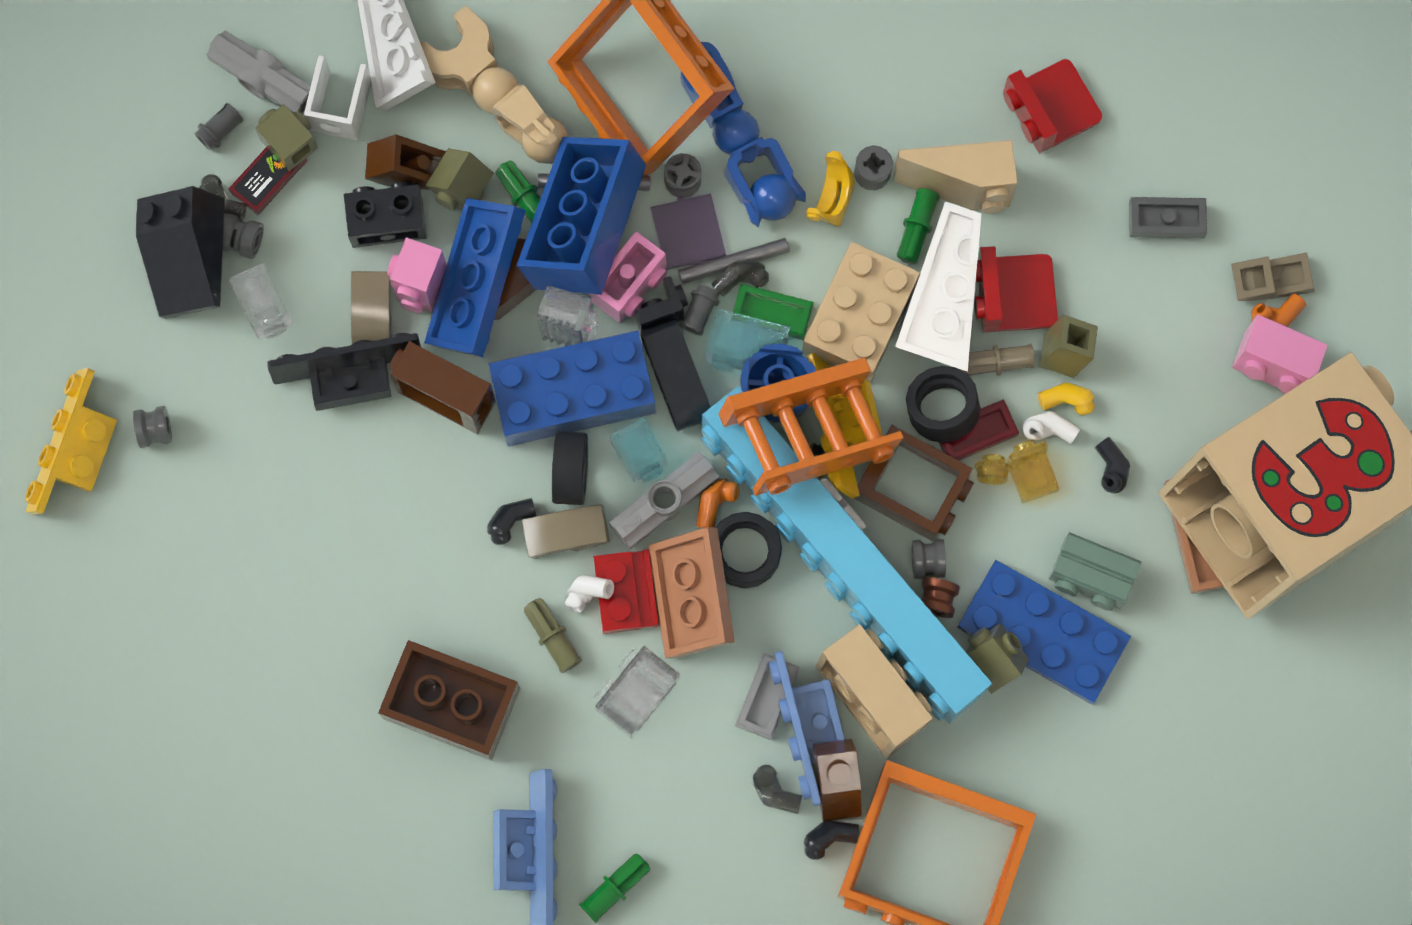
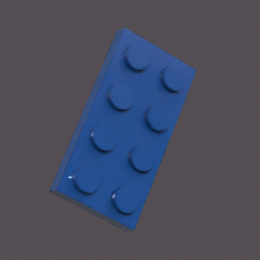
(474, 277)
(1055, 634)

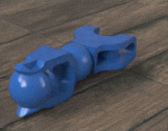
(737, 135)

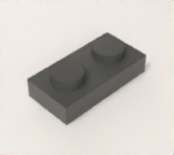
(1167, 217)

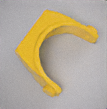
(837, 175)

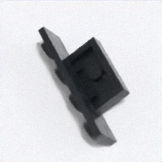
(343, 373)

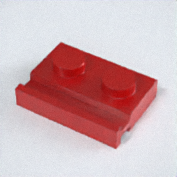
(633, 596)

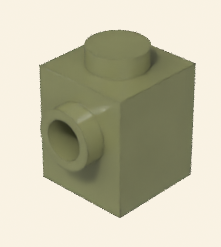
(286, 136)
(458, 178)
(1068, 346)
(997, 655)

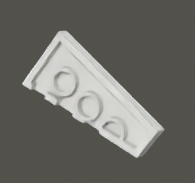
(393, 52)
(943, 300)

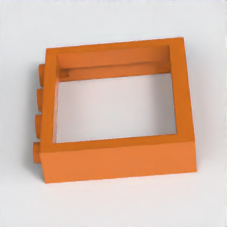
(680, 45)
(952, 795)

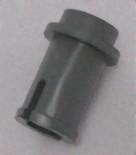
(218, 126)
(700, 309)

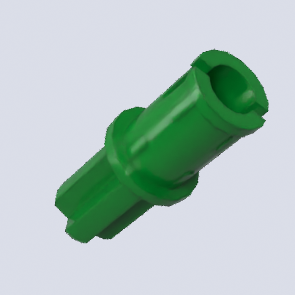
(519, 188)
(917, 225)
(615, 887)

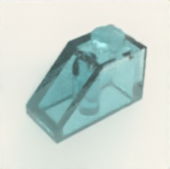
(738, 337)

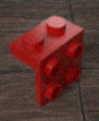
(1051, 104)
(1015, 292)

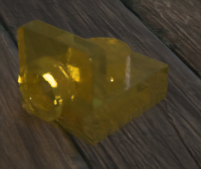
(1032, 471)

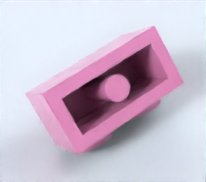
(417, 275)
(631, 275)
(1278, 354)

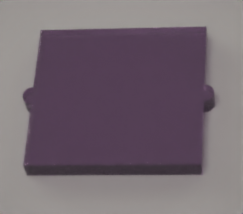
(688, 231)

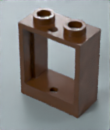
(442, 387)
(902, 514)

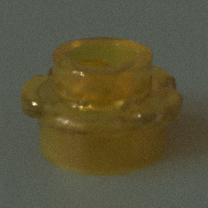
(992, 469)

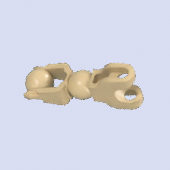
(494, 88)

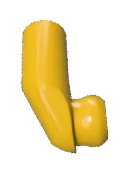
(1067, 393)

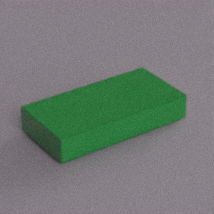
(774, 308)

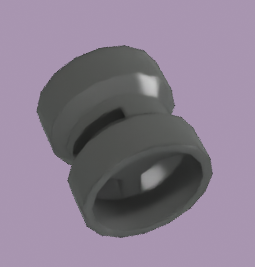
(242, 236)

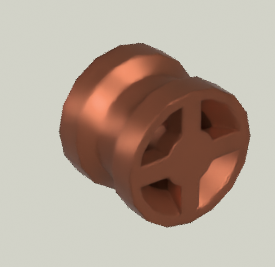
(939, 596)

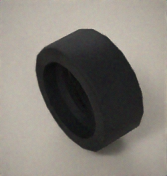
(936, 379)
(569, 468)
(771, 536)

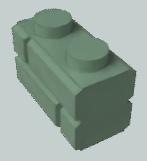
(1094, 572)

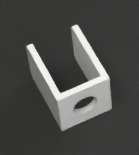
(346, 127)

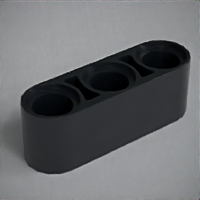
(675, 373)

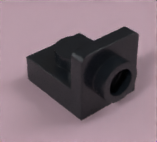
(658, 311)

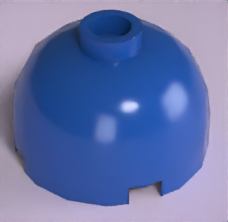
(773, 365)

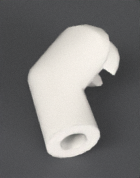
(1049, 424)
(586, 588)

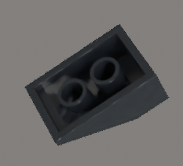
(182, 249)

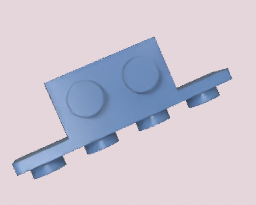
(813, 720)
(525, 848)

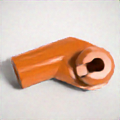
(1285, 314)
(712, 498)

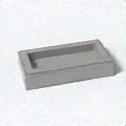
(761, 707)

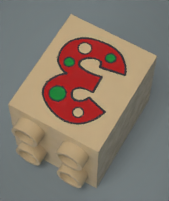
(1296, 484)

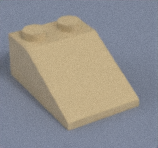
(962, 174)

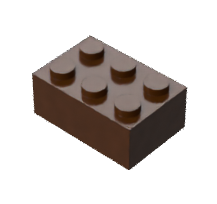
(449, 700)

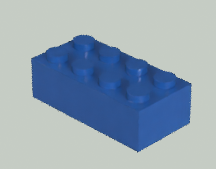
(582, 215)
(572, 388)

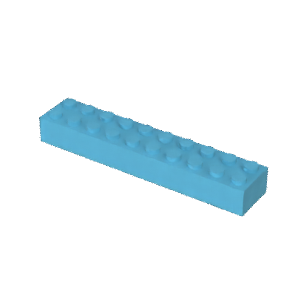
(854, 571)

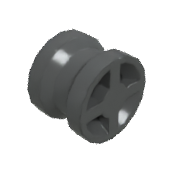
(682, 167)
(871, 176)
(152, 426)
(928, 558)

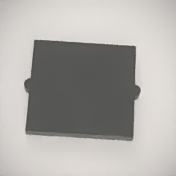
(843, 503)

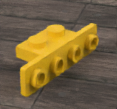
(76, 445)
(845, 479)

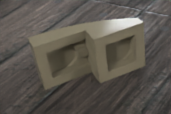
(1272, 278)
(370, 305)
(565, 531)

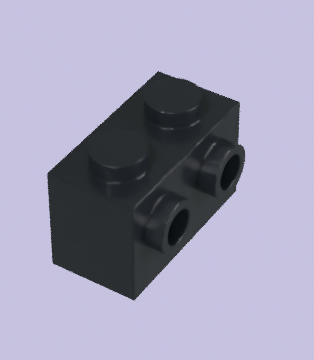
(384, 214)

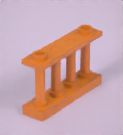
(814, 390)

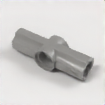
(259, 72)
(683, 484)

